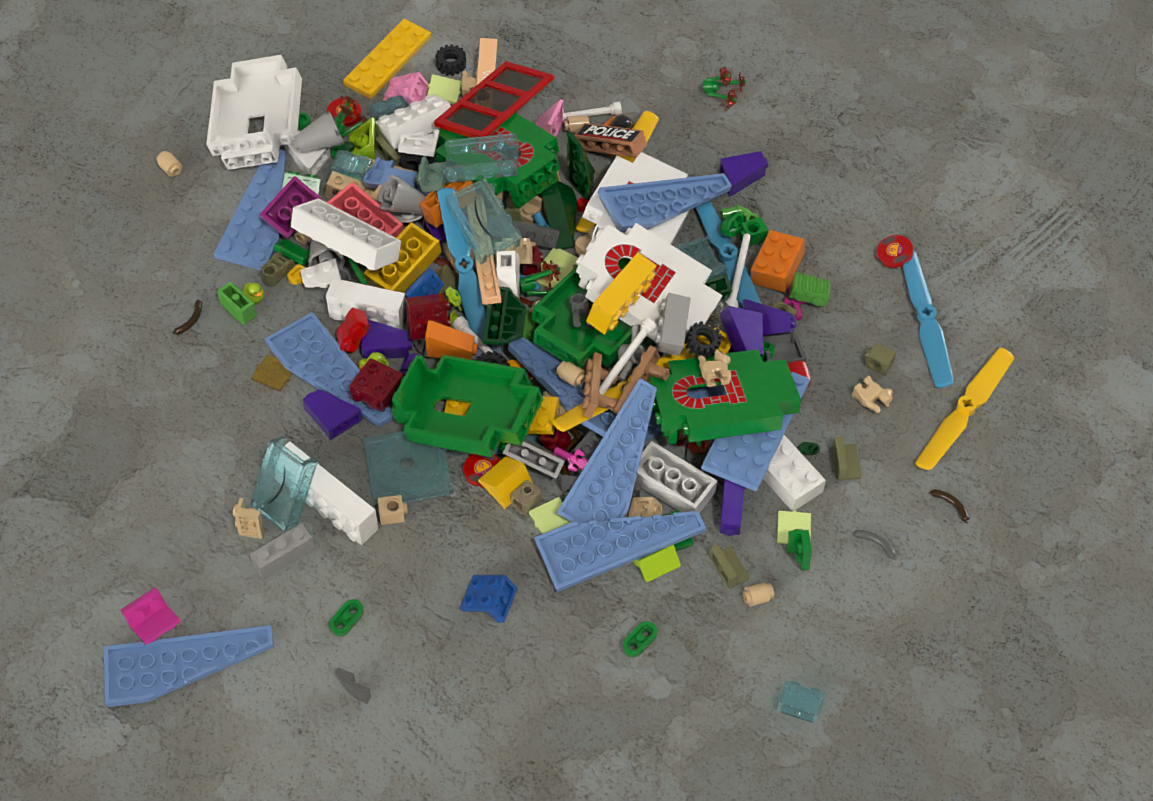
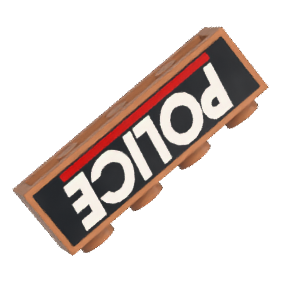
(611, 139)

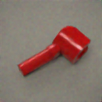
(582, 203)

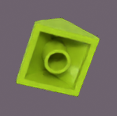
(364, 139)

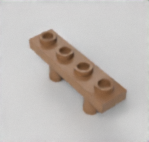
(645, 369)
(591, 390)

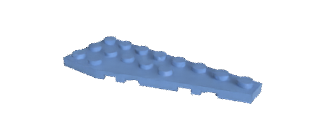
(248, 237)
(544, 367)
(593, 548)

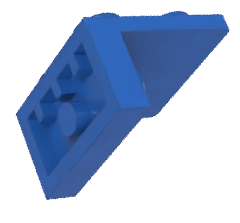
(426, 284)
(490, 595)

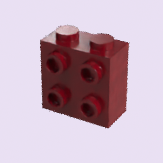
(425, 309)
(376, 385)

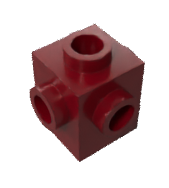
(535, 267)
(558, 439)

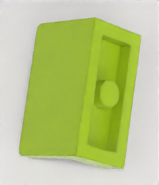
(658, 563)

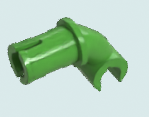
(746, 213)

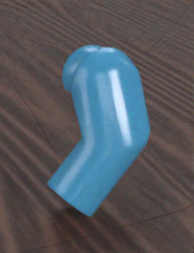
(539, 219)

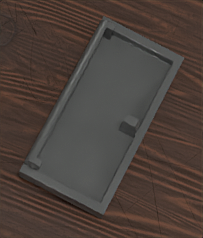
(786, 347)

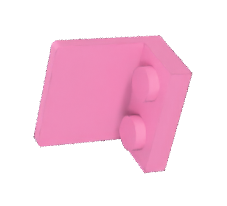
(410, 86)

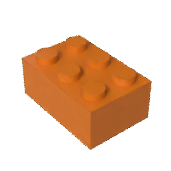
(777, 261)

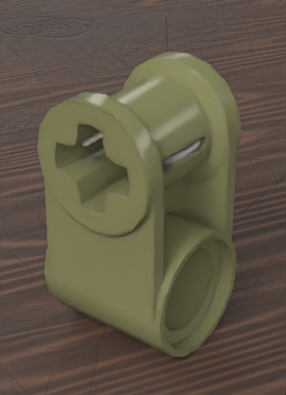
(276, 269)

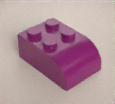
(280, 209)

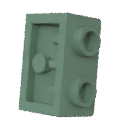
(430, 176)

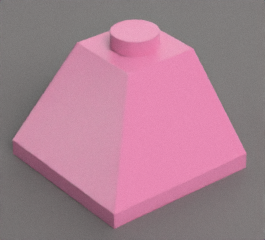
(552, 119)

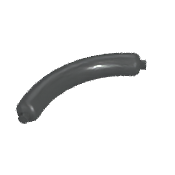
(878, 539)

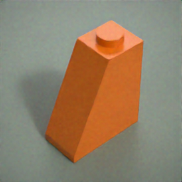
(448, 341)

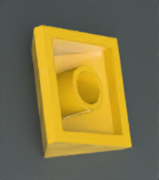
(505, 479)

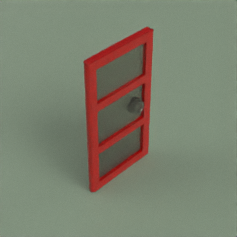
(493, 100)

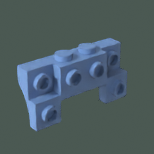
(383, 169)

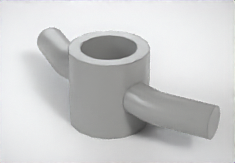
(635, 358)

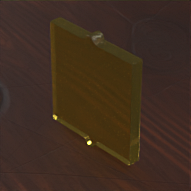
(271, 373)

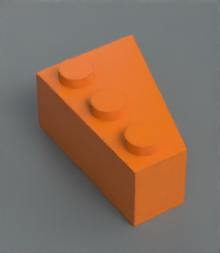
(431, 207)

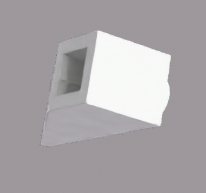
(508, 270)

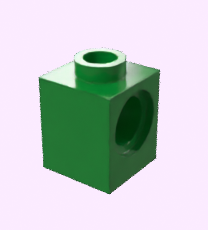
(756, 229)

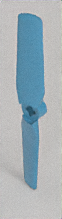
(723, 244)
(468, 281)
(930, 331)

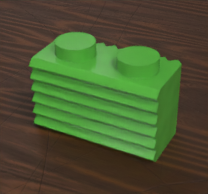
(809, 289)
(237, 303)

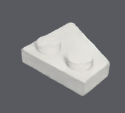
(419, 143)
(321, 274)

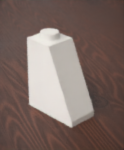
(310, 161)

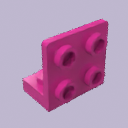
(150, 616)

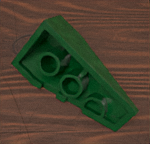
(579, 169)
(560, 212)

